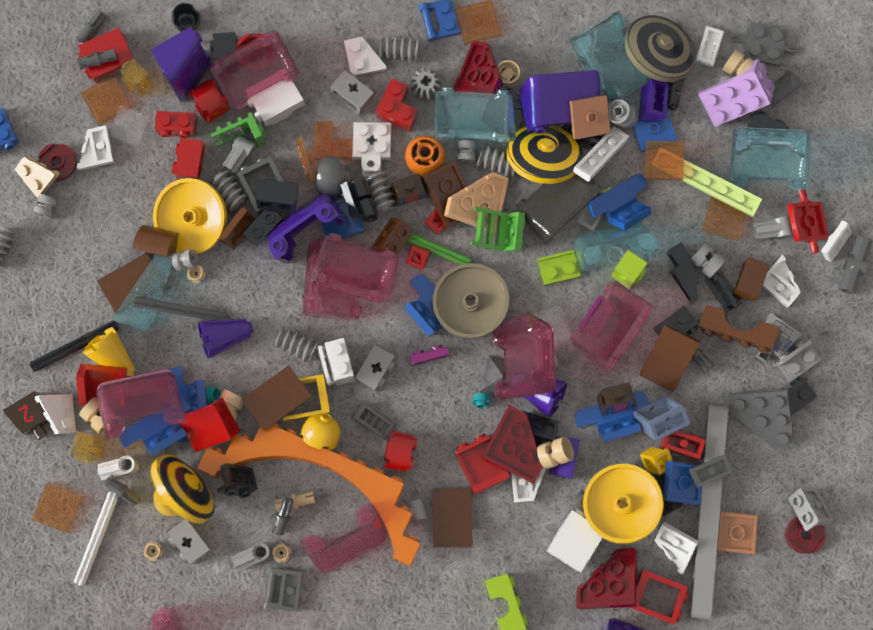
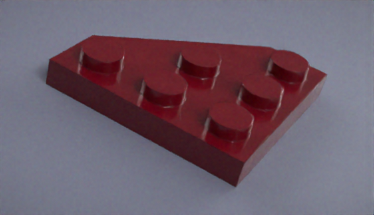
(479, 71)
(514, 446)
(611, 583)

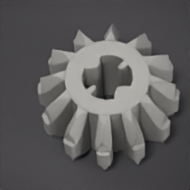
(418, 83)

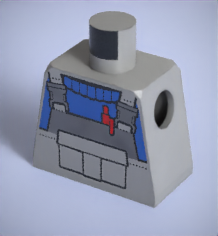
(788, 337)

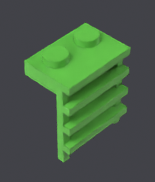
(248, 125)
(508, 231)

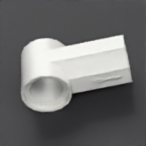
(117, 467)

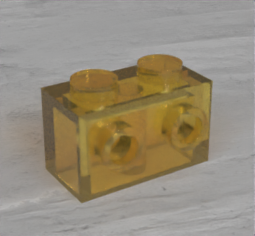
(136, 78)
(87, 447)

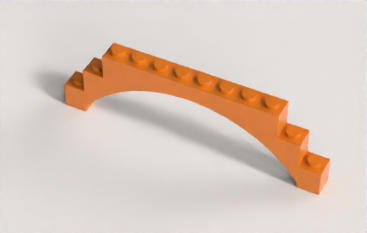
(377, 487)

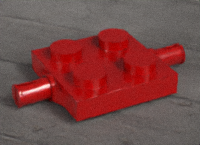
(808, 221)

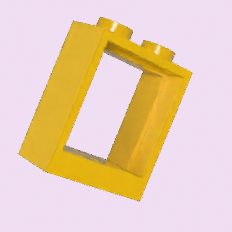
(323, 395)

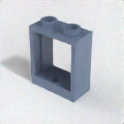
(654, 421)

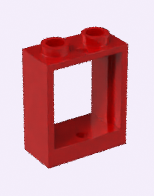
(681, 598)

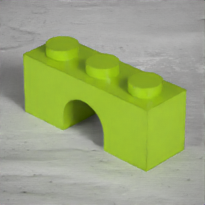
(629, 270)
(503, 587)

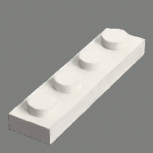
(601, 154)

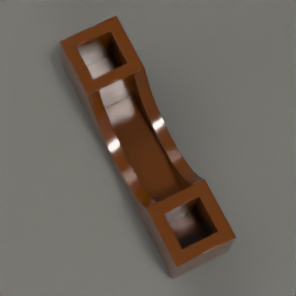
(763, 336)

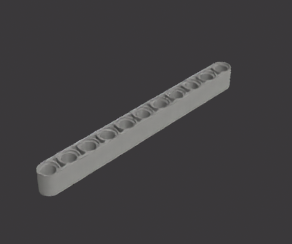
(708, 517)

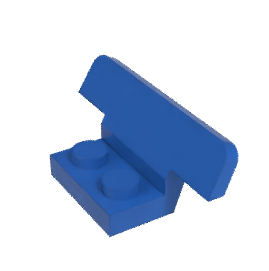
(621, 203)
(422, 308)
(192, 393)
(615, 424)
(154, 432)

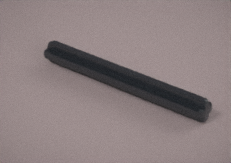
(70, 347)

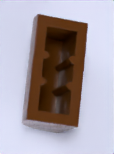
(156, 240)
(750, 280)

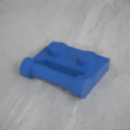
(445, 16)

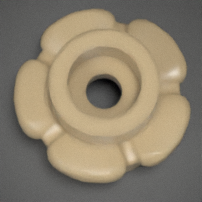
(196, 279)
(148, 551)
(286, 552)

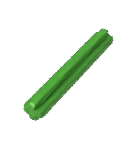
(439, 250)

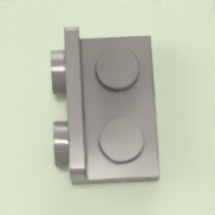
(798, 361)
(810, 508)

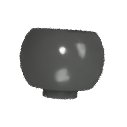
(331, 175)

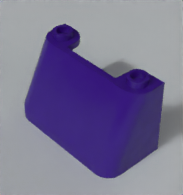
(182, 61)
(547, 97)
(320, 207)

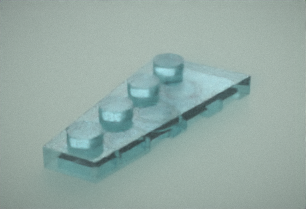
(149, 286)

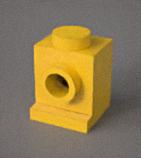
(655, 459)

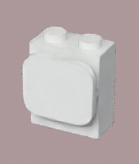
(276, 102)
(336, 362)
(574, 541)

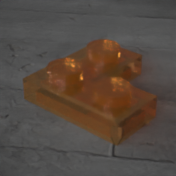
(327, 146)

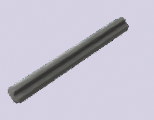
(179, 309)

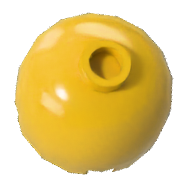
(321, 431)

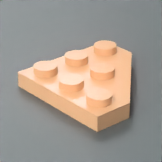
(484, 193)

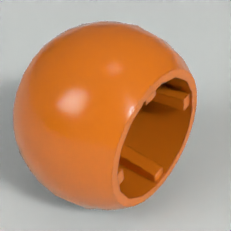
(424, 143)

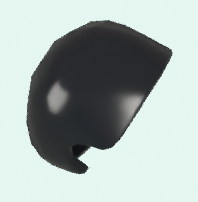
(185, 16)

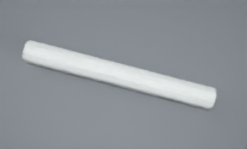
(96, 539)

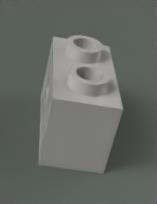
(348, 83)
(366, 373)
(199, 546)

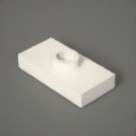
(709, 46)
(836, 241)

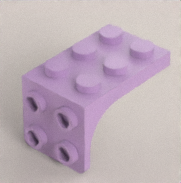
(738, 95)

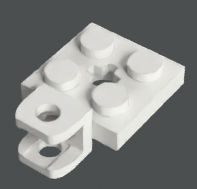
(371, 154)

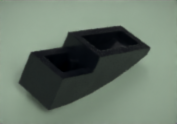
(683, 272)

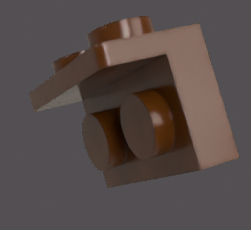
(234, 231)
(392, 236)

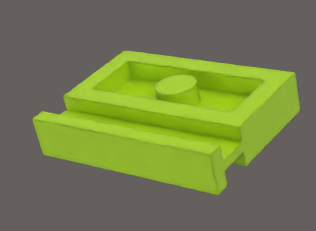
(558, 267)

